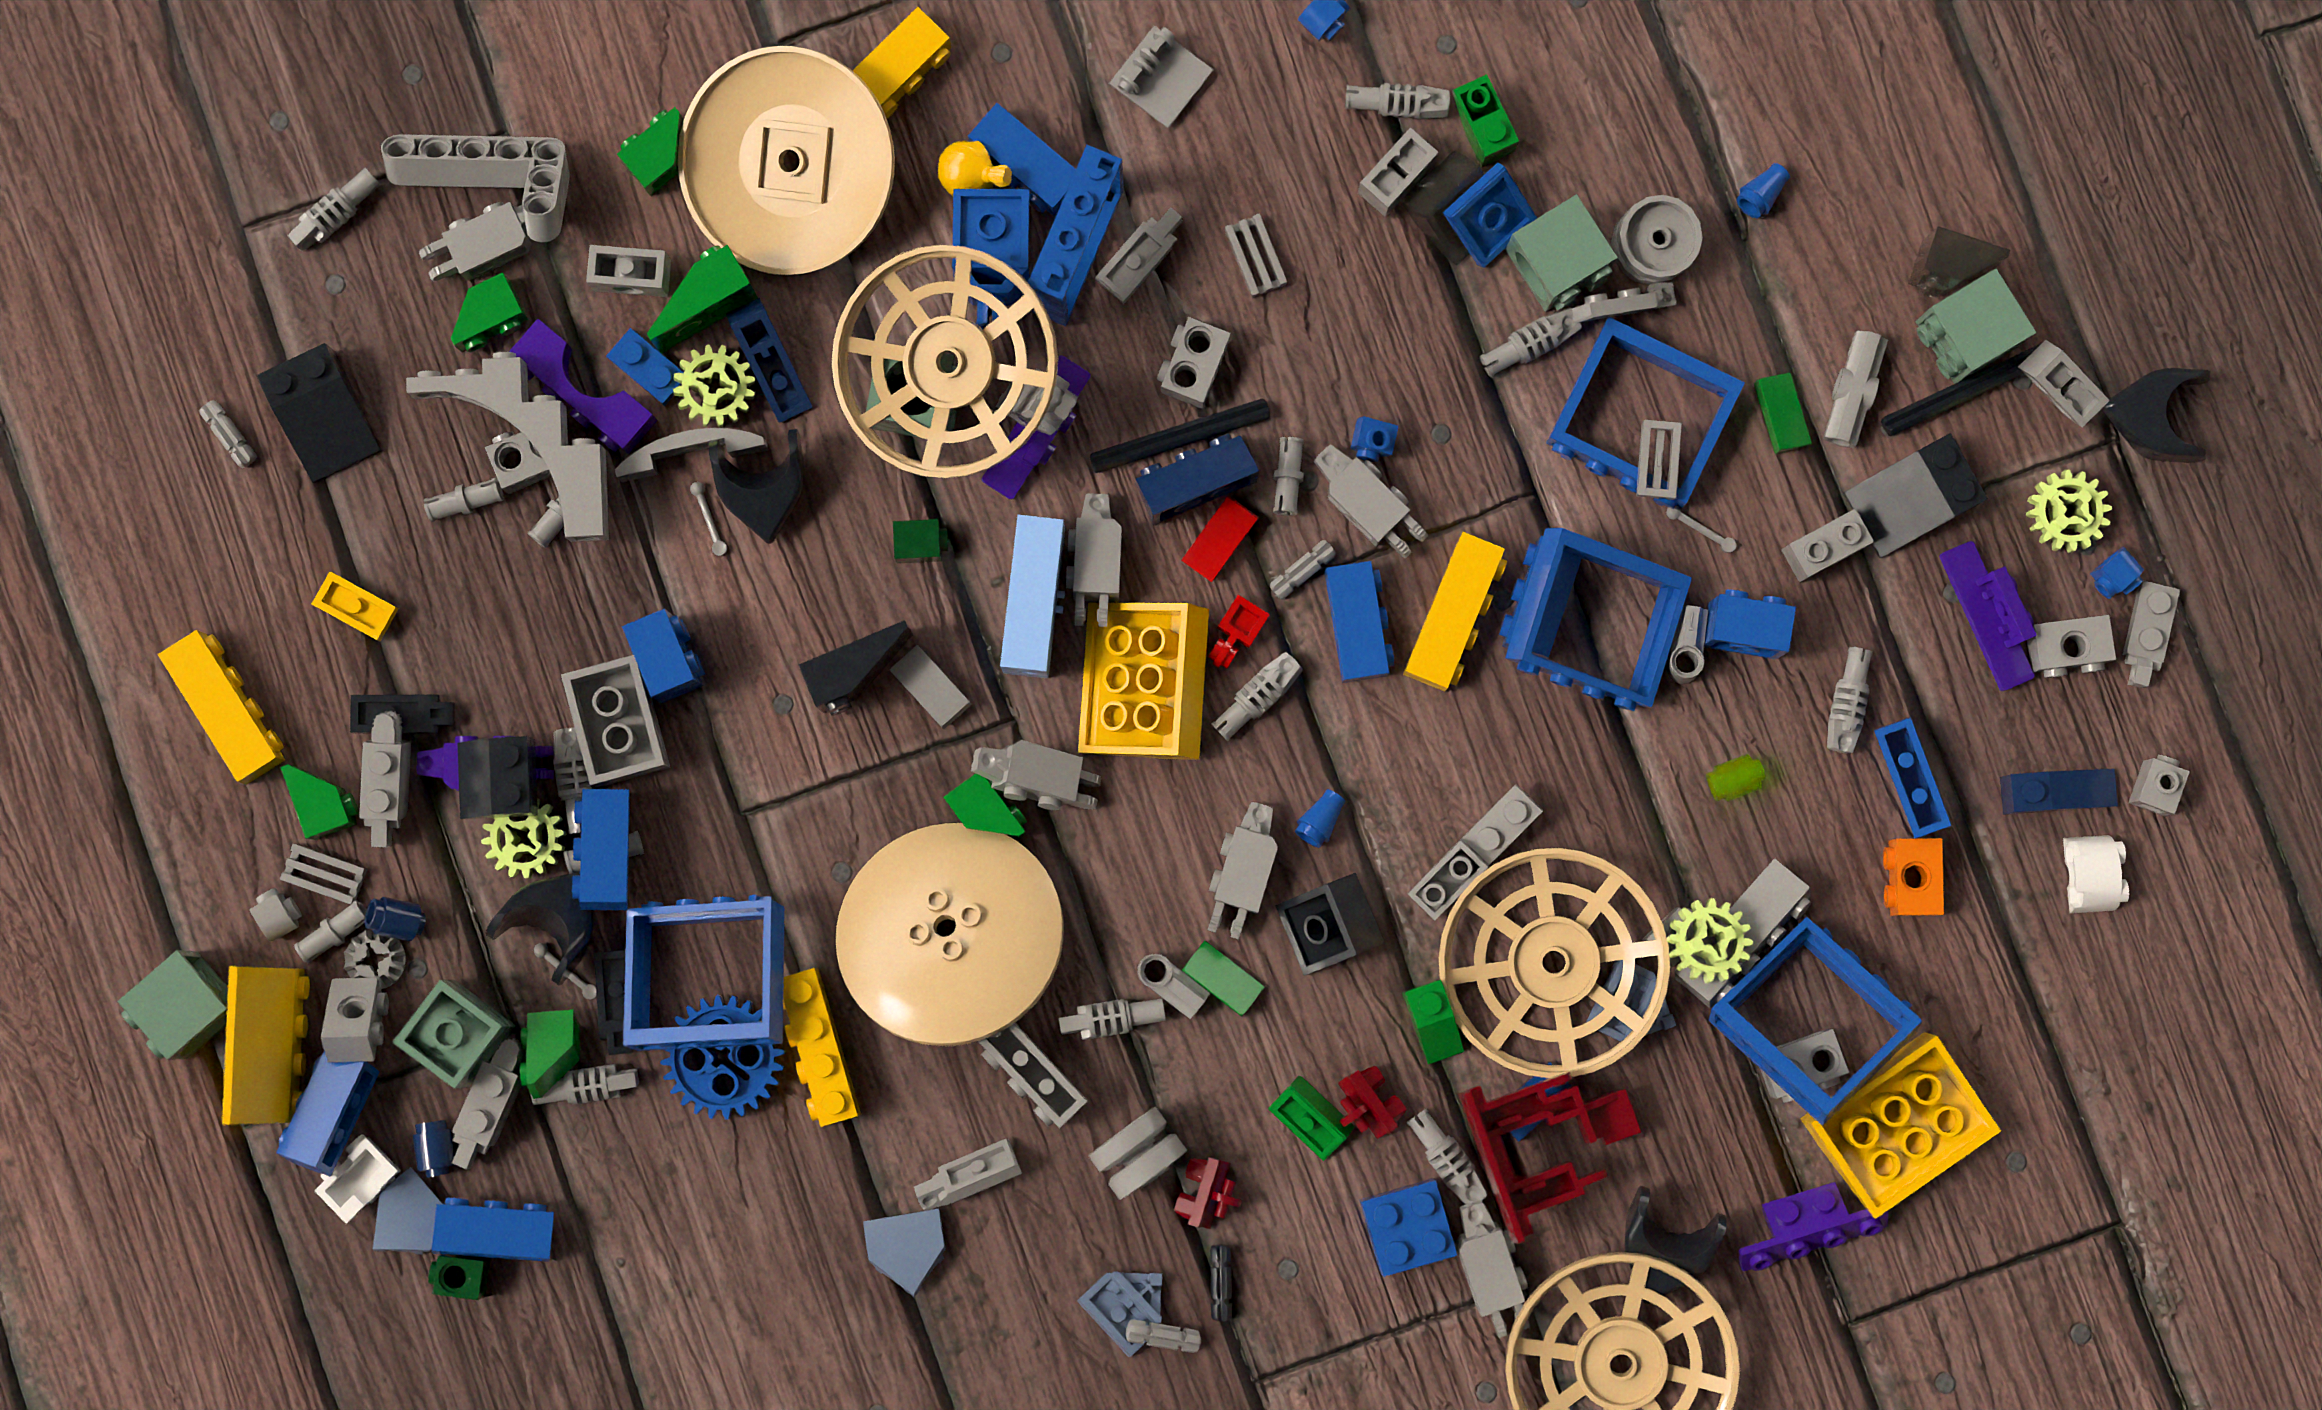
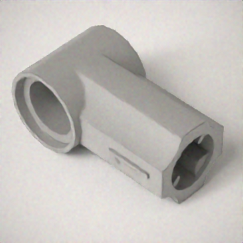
(1688, 642)
(1175, 986)

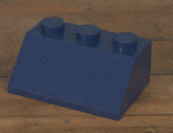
(1196, 478)

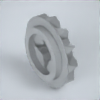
(389, 969)

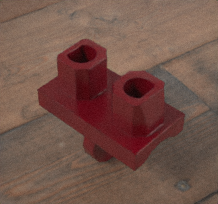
(1364, 1105)
(1213, 1194)

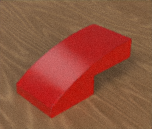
(1220, 538)

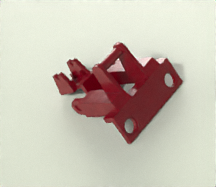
(1519, 1196)

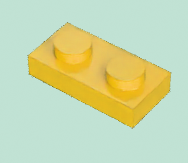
(355, 606)

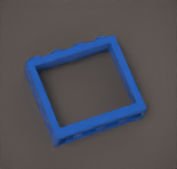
(1077, 233)
(1669, 359)
(1658, 636)
(638, 974)
(1775, 1063)

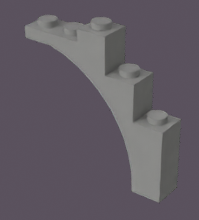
(576, 469)

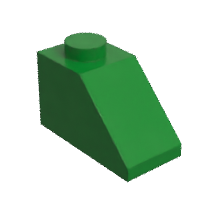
(319, 804)
(1433, 1021)

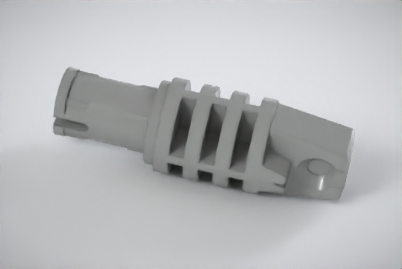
(1400, 100)
(332, 211)
(1532, 341)
(1259, 694)
(1849, 702)
(569, 772)
(1112, 1018)
(590, 1085)
(1448, 1159)

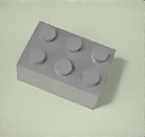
(615, 722)

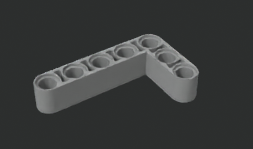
(488, 161)

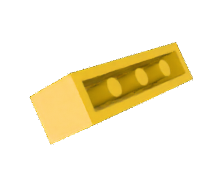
(903, 59)
(1454, 611)
(222, 706)

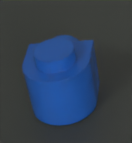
(1324, 18)
(1373, 439)
(2117, 574)

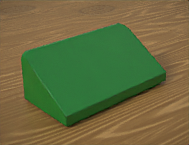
(1782, 412)
(1223, 978)
(1310, 1117)

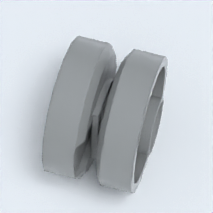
(1638, 253)
(1135, 1150)

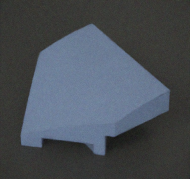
(1637, 1000)
(405, 1215)
(906, 1247)
(1120, 1298)

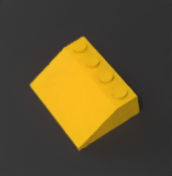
(1144, 681)
(264, 1044)
(1904, 1125)

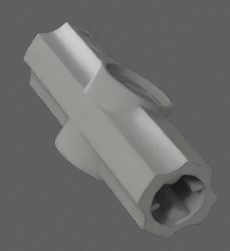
(1855, 389)

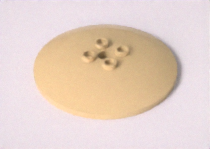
(736, 151)
(961, 983)

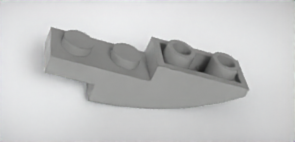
(1475, 851)

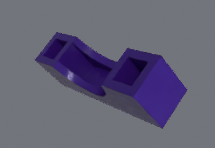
(617, 416)

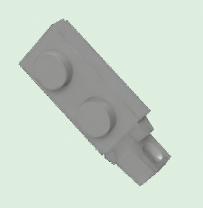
(1139, 256)
(1628, 302)
(2149, 631)
(969, 1175)

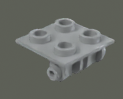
(1161, 76)

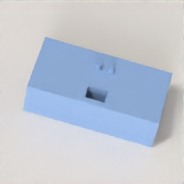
(1033, 596)

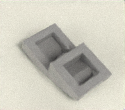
(930, 687)

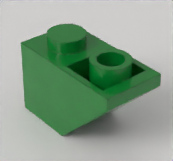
(1485, 121)
(654, 153)
(486, 312)
(983, 809)
(551, 1048)

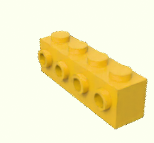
(819, 1049)

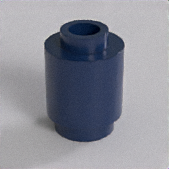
(395, 918)
(434, 1148)

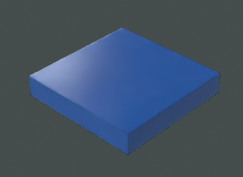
(1489, 214)

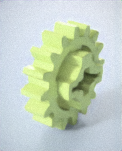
(697, 381)
(2081, 519)
(513, 851)
(1705, 926)

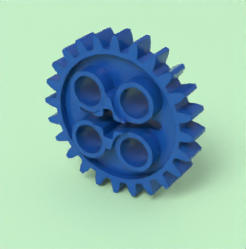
(701, 1084)

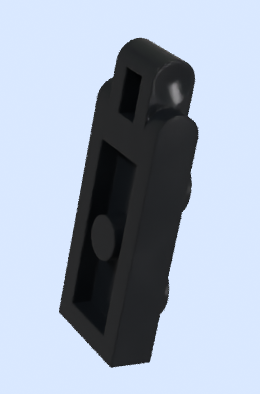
(417, 712)
(610, 999)

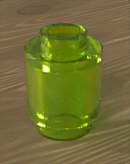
(1735, 778)

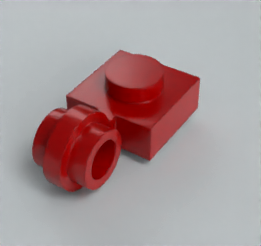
(1242, 624)

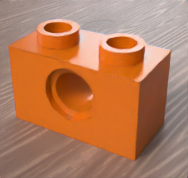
(1927, 859)

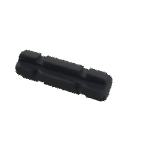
(1221, 1282)

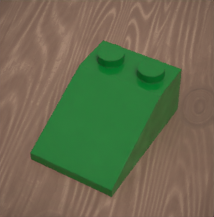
(702, 298)

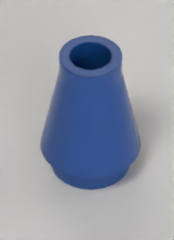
(1761, 192)
(1319, 821)

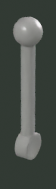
(1727, 545)
(719, 547)
(589, 990)

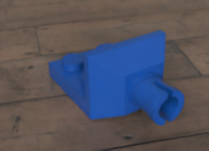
(997, 225)

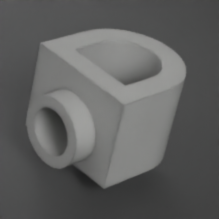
(275, 914)

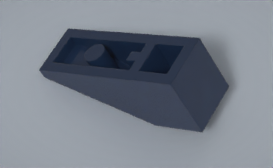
(769, 360)
(2058, 791)

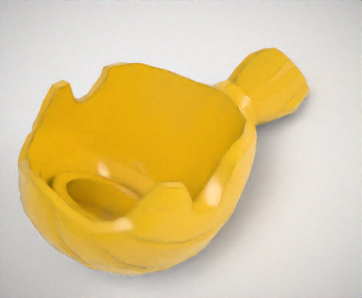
(970, 167)

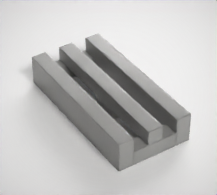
(1244, 226)
(1655, 491)
(292, 863)

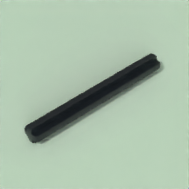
(1955, 394)
(1179, 435)

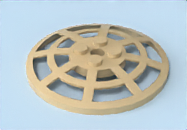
(923, 355)
(1560, 988)
(1622, 1336)

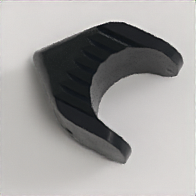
(2142, 418)
(756, 498)
(551, 908)
(1687, 1251)

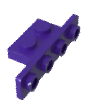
(1011, 473)
(1993, 613)
(1808, 1223)

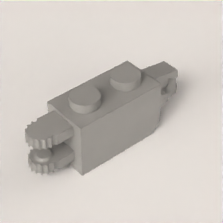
(480, 242)
(1059, 408)
(1366, 500)
(1097, 558)
(1036, 774)
(385, 778)
(1246, 867)
(488, 1103)
(1488, 1265)

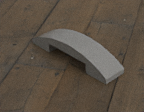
(643, 462)

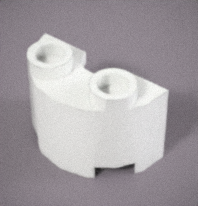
(2095, 873)
(357, 1179)

